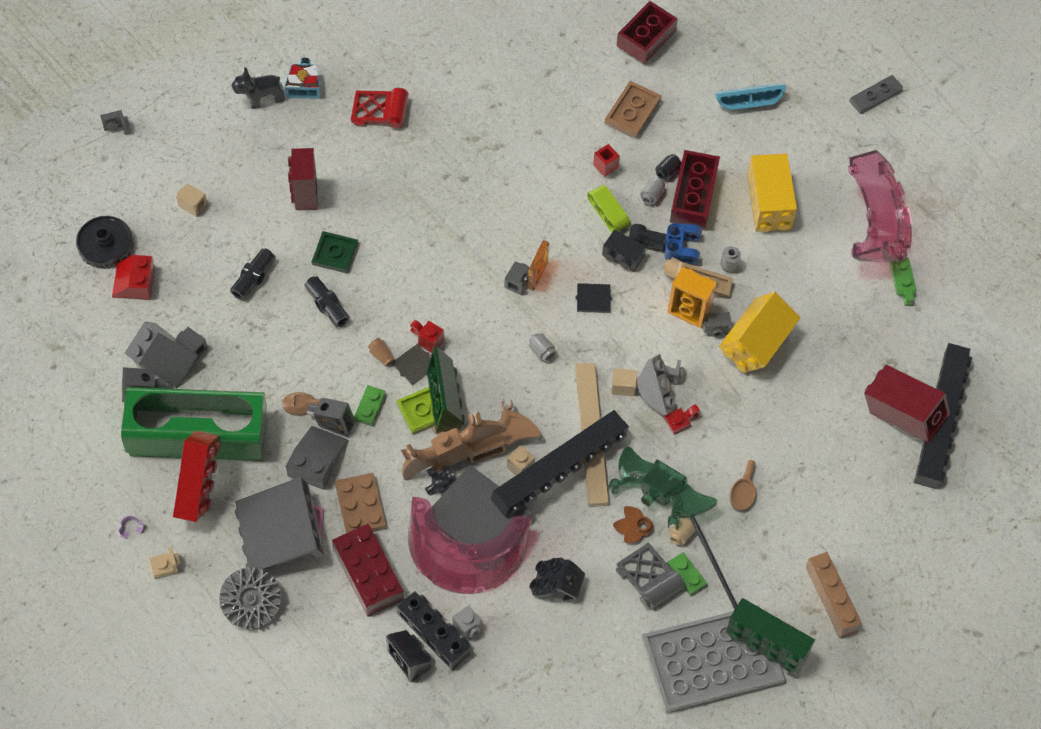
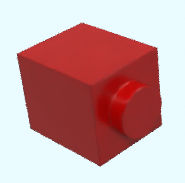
(606, 160)

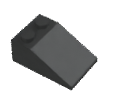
(162, 352)
(316, 456)

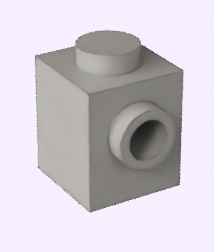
(467, 623)

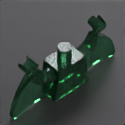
(661, 485)

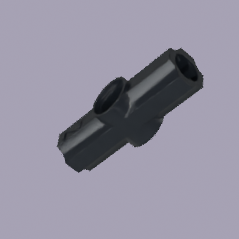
(252, 274)
(326, 301)

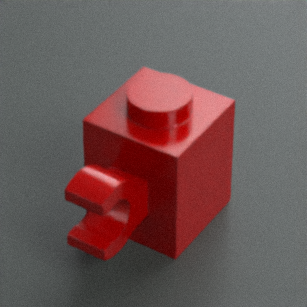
(429, 335)

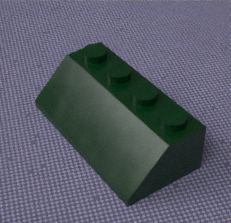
(444, 392)

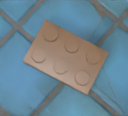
(632, 109)
(360, 502)

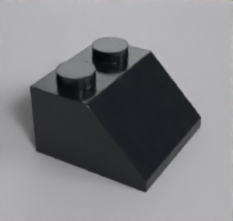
(408, 654)

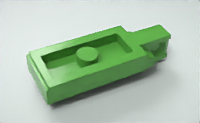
(903, 280)

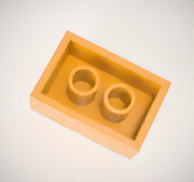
(691, 297)

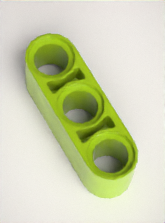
(608, 208)

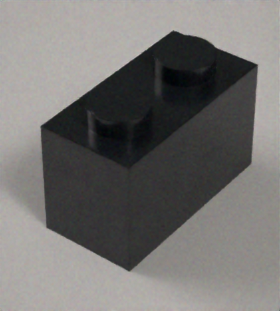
(623, 250)

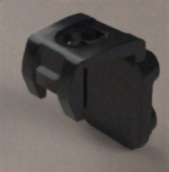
(553, 578)

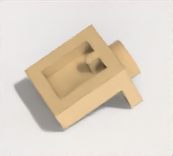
(165, 564)

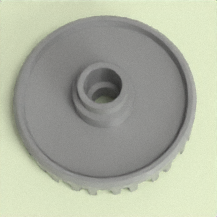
(265, 603)

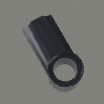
(647, 237)

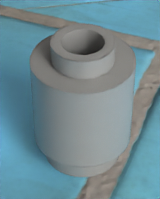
(652, 191)
(730, 259)
(542, 347)

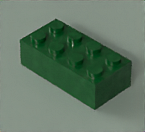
(769, 636)

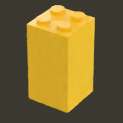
(771, 192)
(759, 332)

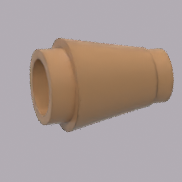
(380, 350)

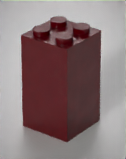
(907, 403)

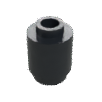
(668, 167)

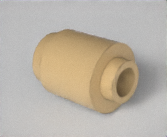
(671, 267)
(684, 532)

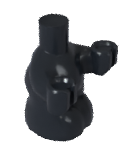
(441, 481)

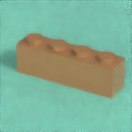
(833, 595)

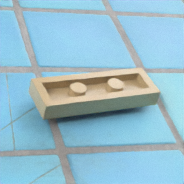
(723, 282)

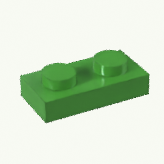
(369, 405)
(691, 576)

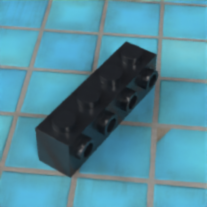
(434, 630)

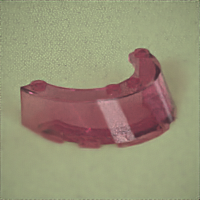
(887, 217)
(463, 566)

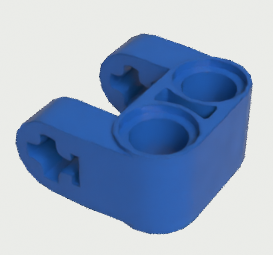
(687, 233)

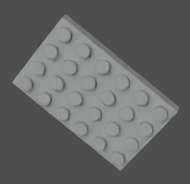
(704, 664)

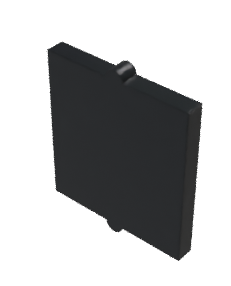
(593, 298)

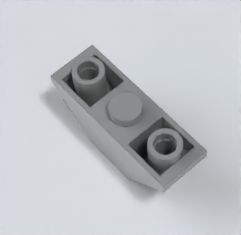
(655, 386)

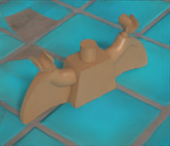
(518, 429)
(450, 446)

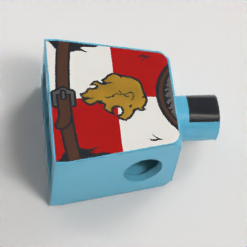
(303, 80)

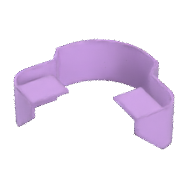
(125, 534)

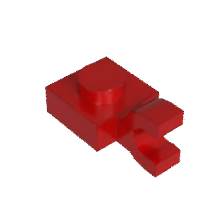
(680, 420)

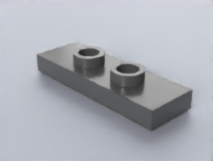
(876, 94)

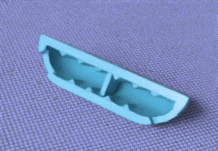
(750, 96)

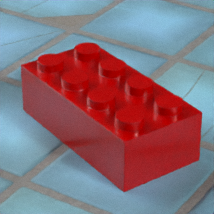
(196, 476)

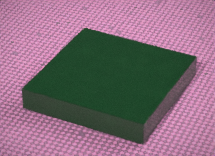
(335, 252)

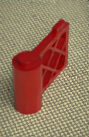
(394, 109)

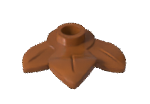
(630, 525)

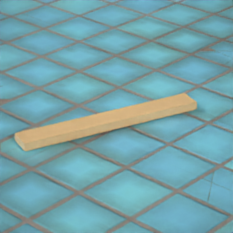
(589, 414)

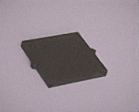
(412, 364)

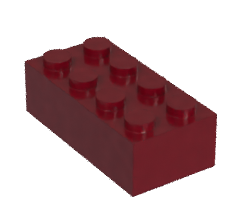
(694, 188)
(368, 569)

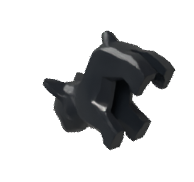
(258, 87)

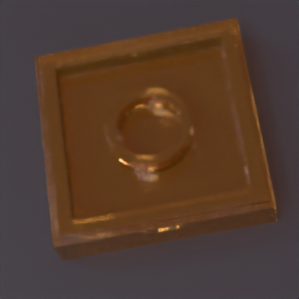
(538, 265)

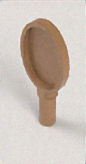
(298, 402)
(743, 490)

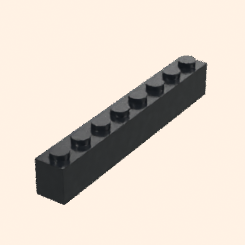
(950, 381)
(559, 463)

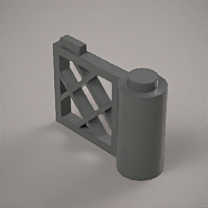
(658, 589)

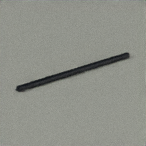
(714, 563)

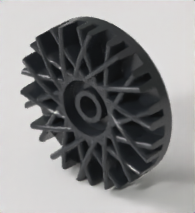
(104, 241)

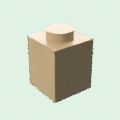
(191, 199)
(624, 382)
(519, 460)

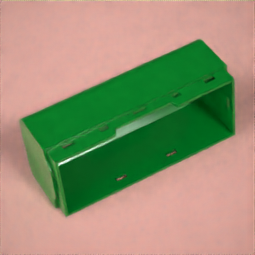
(169, 439)

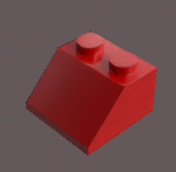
(134, 278)

